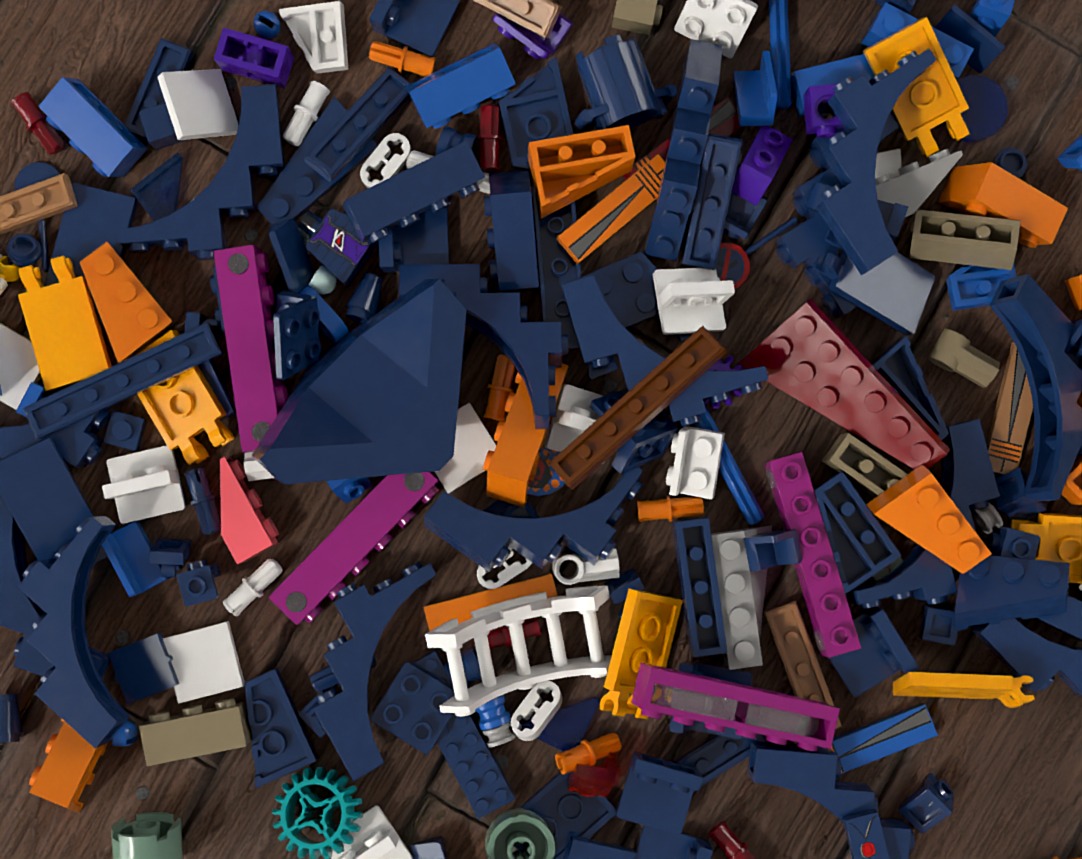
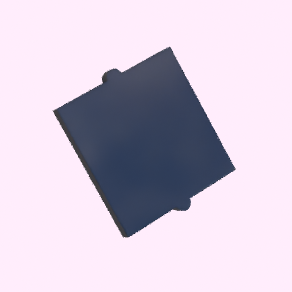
(143, 668)

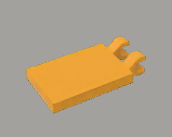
(931, 96)
(62, 326)
(184, 409)
(1058, 541)
(643, 637)
(964, 686)

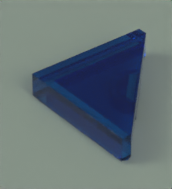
(160, 189)
(567, 725)

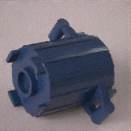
(619, 87)

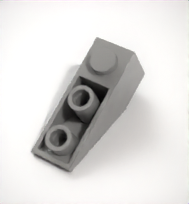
(916, 182)

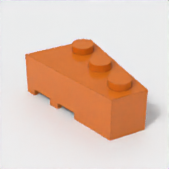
(995, 193)
(931, 519)

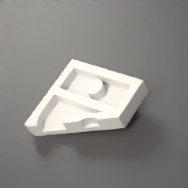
(320, 34)

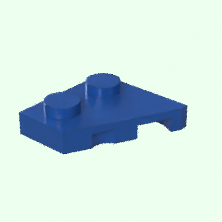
(975, 285)

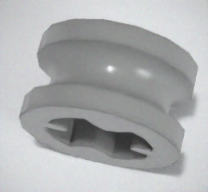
(987, 518)
(499, 735)

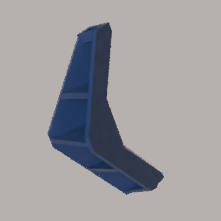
(376, 397)

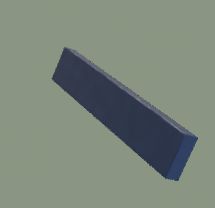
(123, 381)

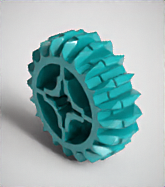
(326, 825)

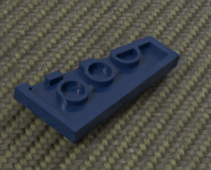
(300, 185)

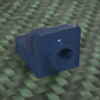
(928, 804)

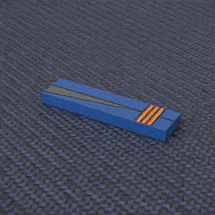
(884, 737)

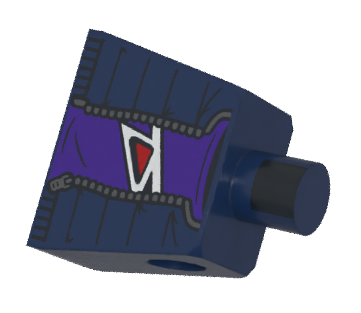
(336, 244)

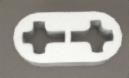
(380, 157)
(505, 575)
(543, 714)

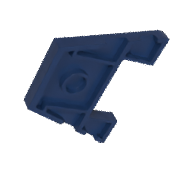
(630, 295)

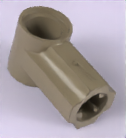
(956, 354)

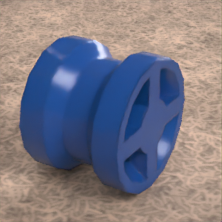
(493, 713)

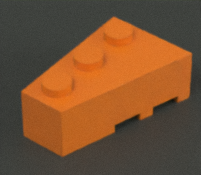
(577, 165)
(123, 302)
(66, 768)

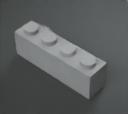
(740, 597)

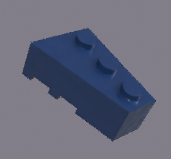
(512, 230)
(905, 376)
(853, 532)
(1010, 589)

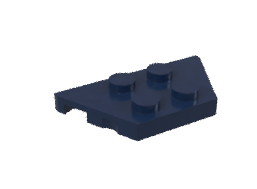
(535, 113)

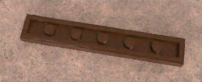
(637, 407)

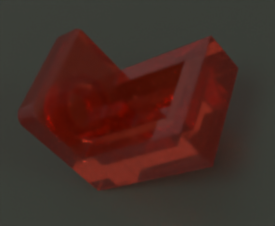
(595, 780)

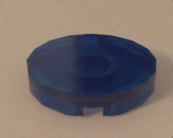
(986, 107)

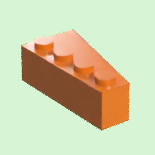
(518, 445)

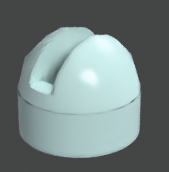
(323, 281)

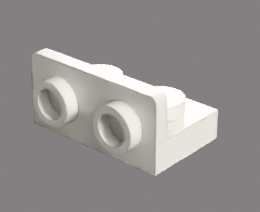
(695, 462)

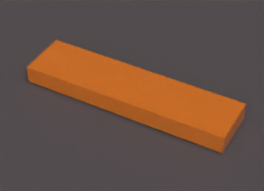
(461, 607)

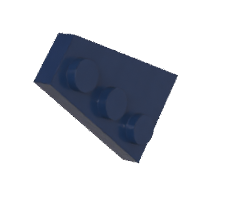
(276, 729)

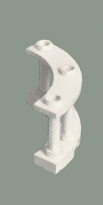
(513, 614)

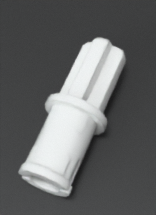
(305, 113)
(252, 587)

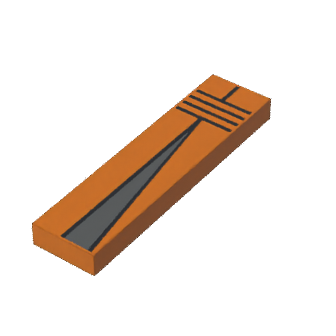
(613, 211)

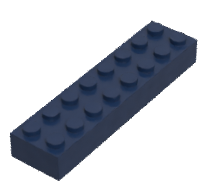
(556, 268)
(468, 752)

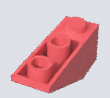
(242, 521)

